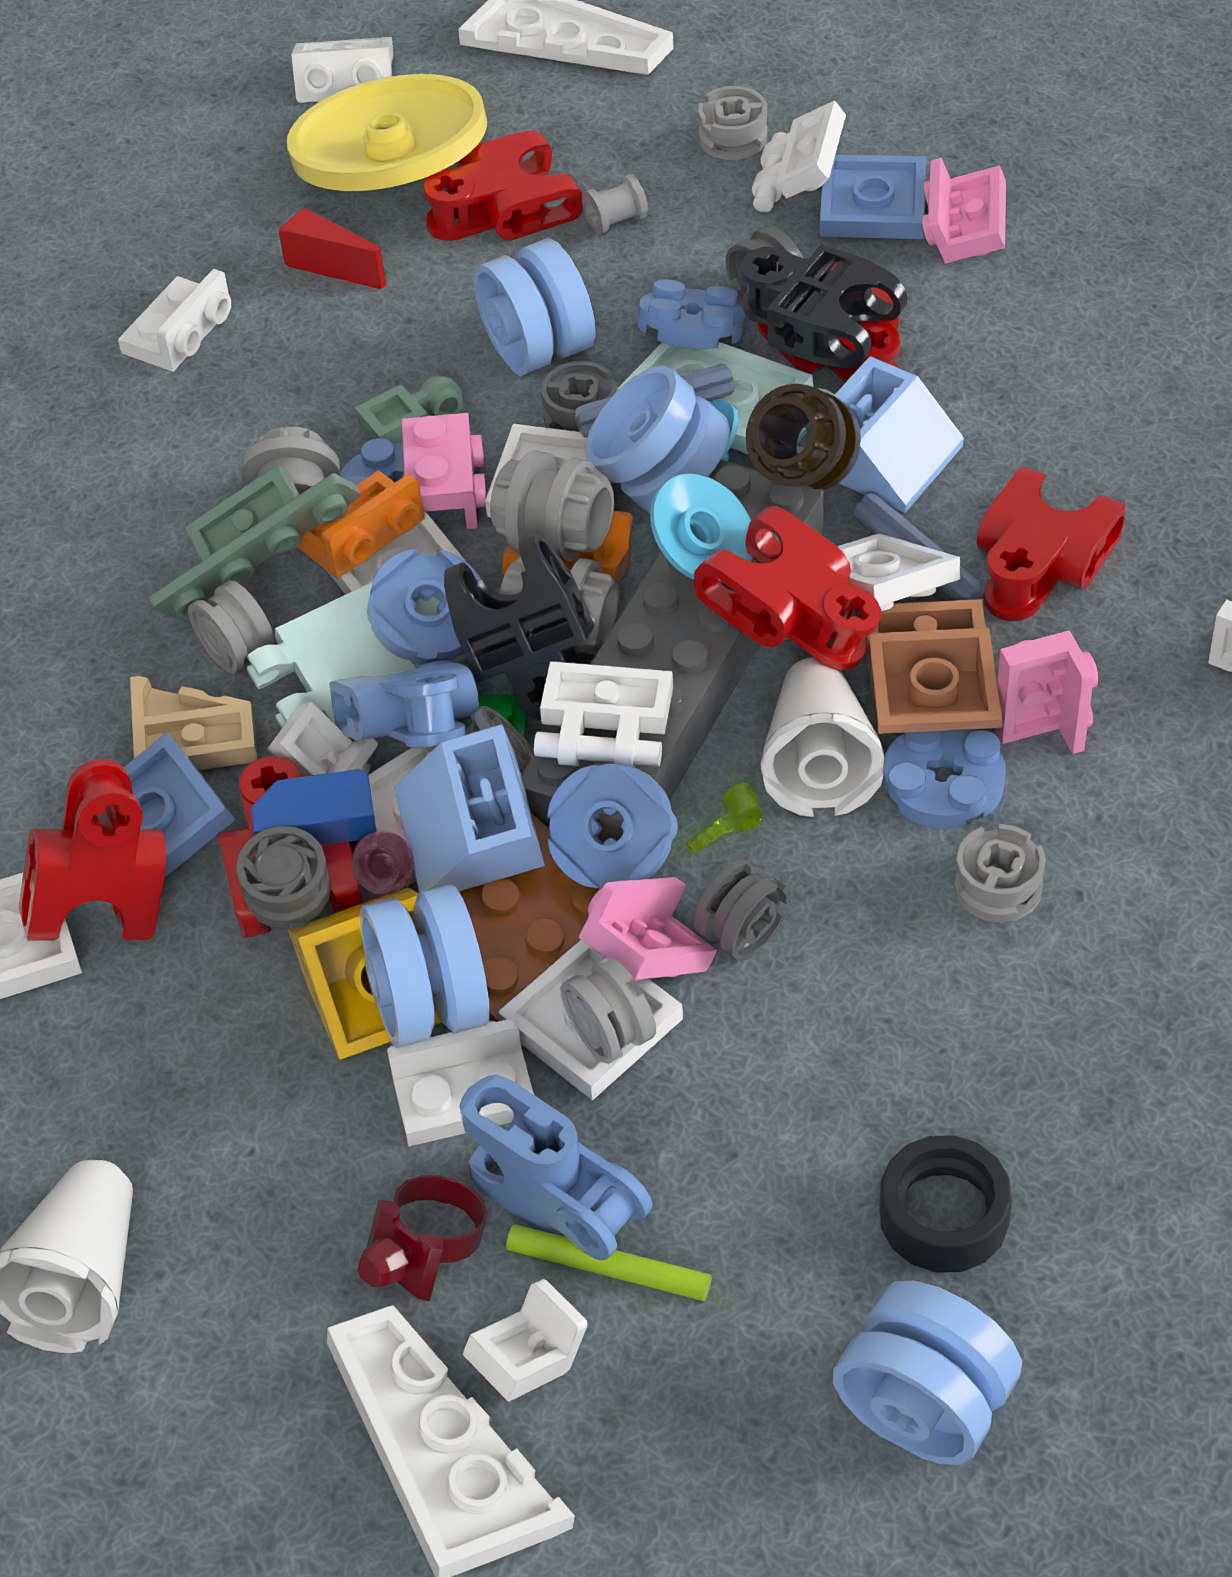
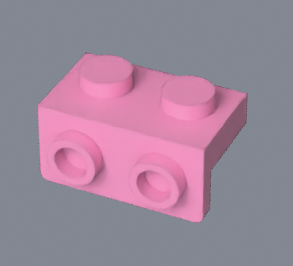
(965, 212)
(443, 461)
(1046, 688)
(637, 929)

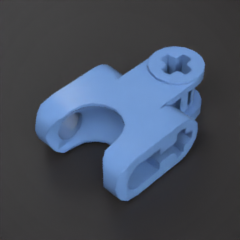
(408, 706)
(547, 1172)

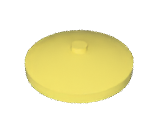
(387, 132)

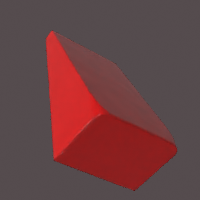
(330, 250)

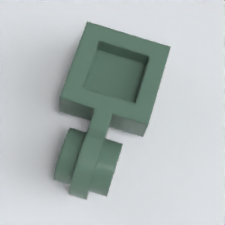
(384, 413)

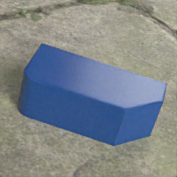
(327, 806)

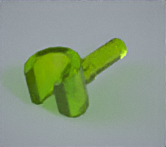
(742, 814)

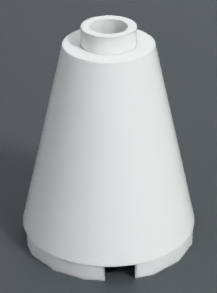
(820, 744)
(68, 1261)

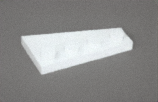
(567, 33)
(448, 1466)

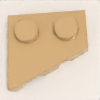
(207, 728)

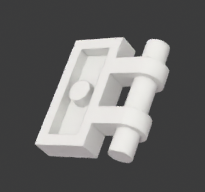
(799, 158)
(608, 700)

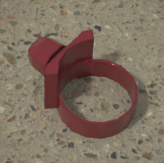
(412, 1259)

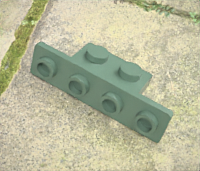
(249, 529)

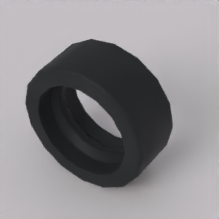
(945, 1249)

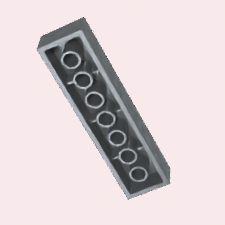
(678, 633)

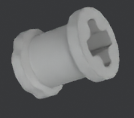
(614, 204)

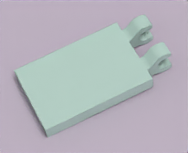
(751, 376)
(328, 647)

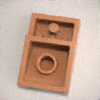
(932, 668)

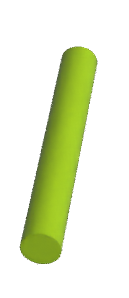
(618, 1266)

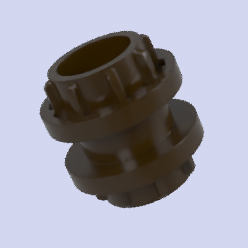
(776, 427)

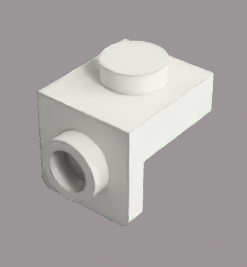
(319, 745)
(530, 1344)

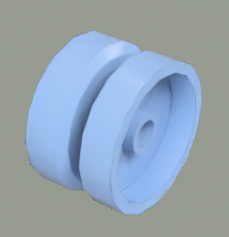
(534, 306)
(655, 433)
(424, 965)
(928, 1372)

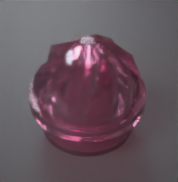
(383, 862)

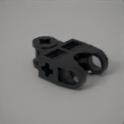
(818, 301)
(523, 629)

